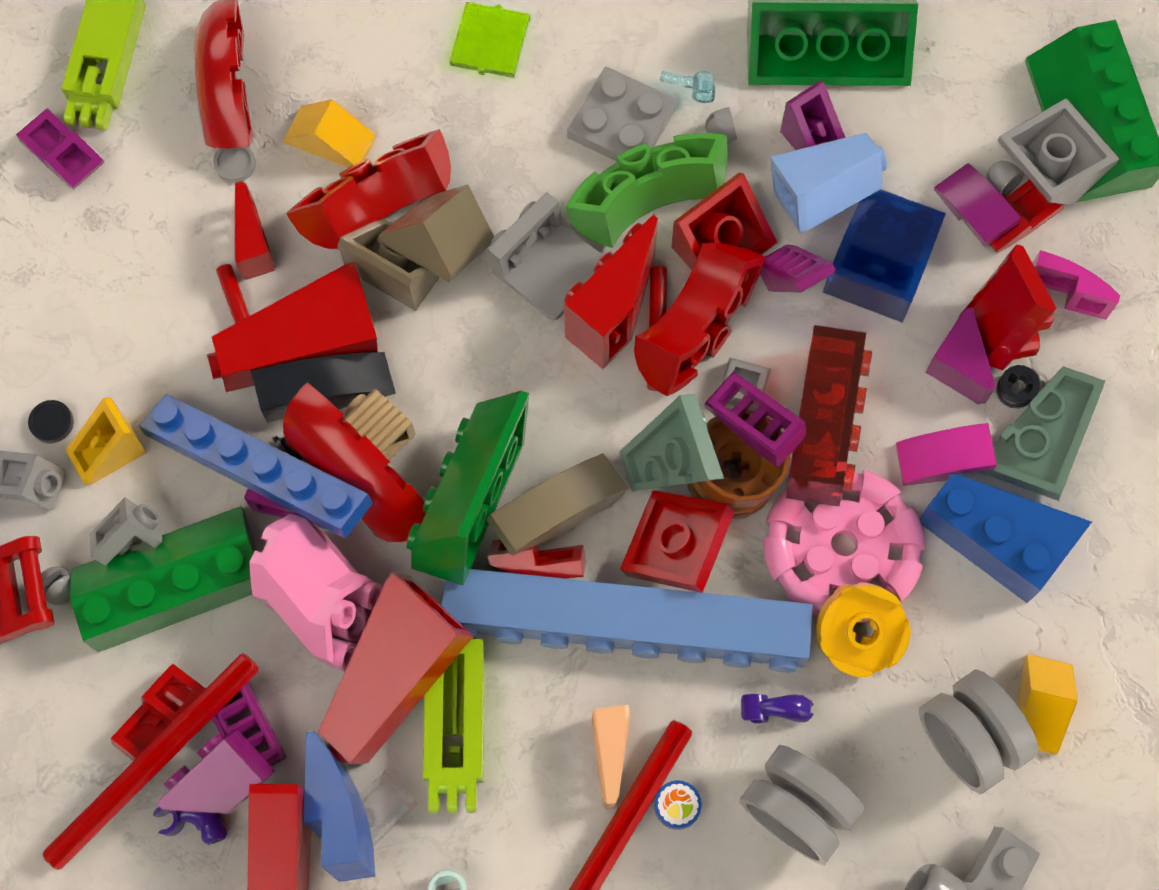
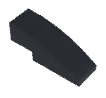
(335, 376)

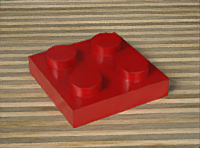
(677, 540)

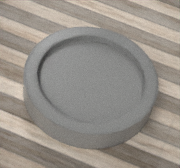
(234, 164)

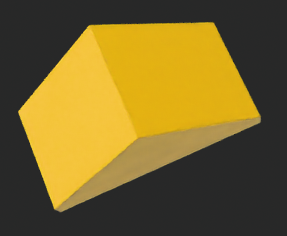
(330, 133)
(104, 443)
(1047, 700)

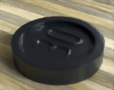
(50, 421)

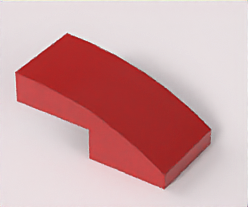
(1032, 209)
(555, 563)
(159, 708)

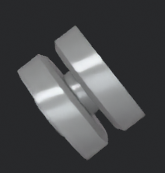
(979, 731)
(802, 804)

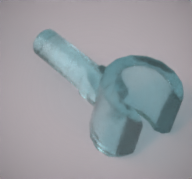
(702, 84)

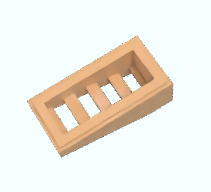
(610, 737)

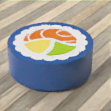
(677, 805)

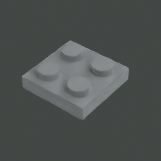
(621, 115)

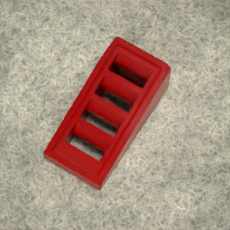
(251, 246)

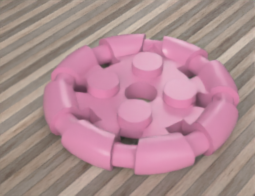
(860, 523)

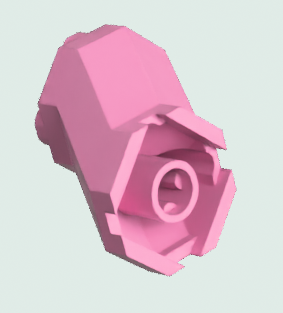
(313, 589)

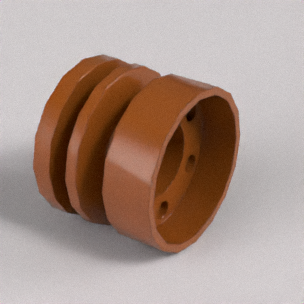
(757, 475)

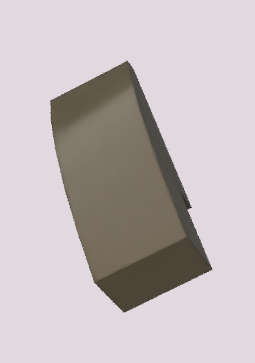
(558, 504)

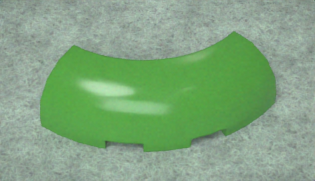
(646, 181)

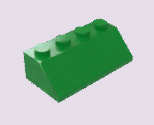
(831, 42)
(1099, 80)
(469, 488)
(164, 585)

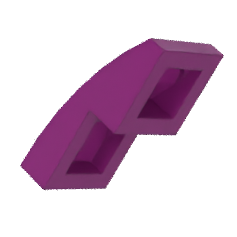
(60, 149)
(977, 204)

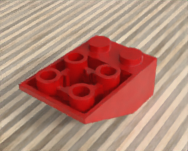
(606, 307)

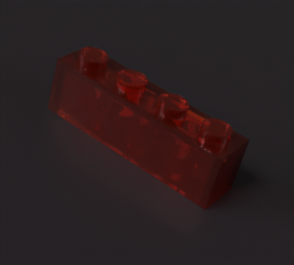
(828, 408)

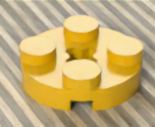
(870, 654)

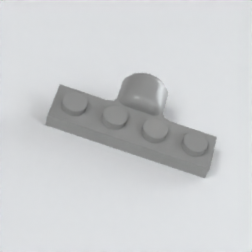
(1001, 865)

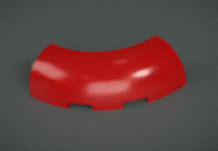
(219, 92)
(374, 191)
(698, 317)
(334, 446)

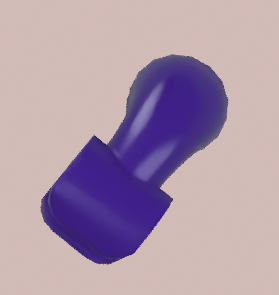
(791, 707)
(209, 824)

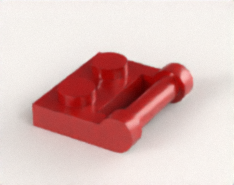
(12, 620)

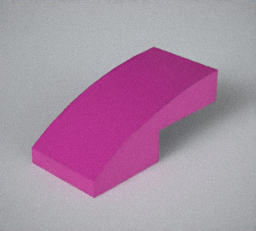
(1084, 289)
(945, 452)

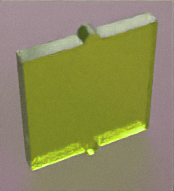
(490, 39)

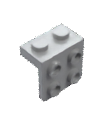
(542, 257)

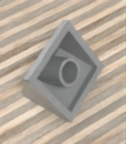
(1059, 153)

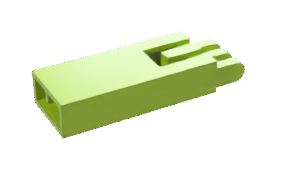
(104, 33)
(456, 709)

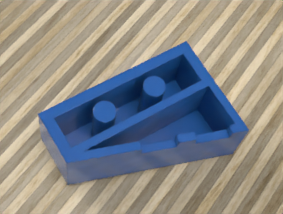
(1003, 533)

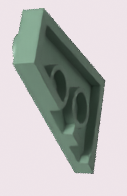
(1047, 436)
(672, 449)

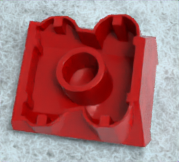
(1012, 310)

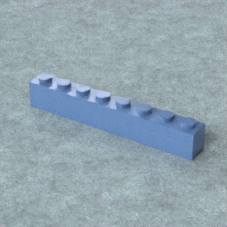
(633, 619)

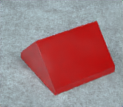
(725, 217)

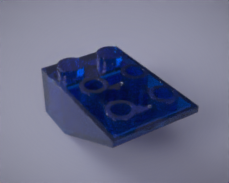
(884, 254)

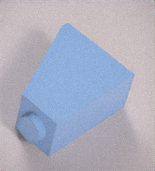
(827, 178)

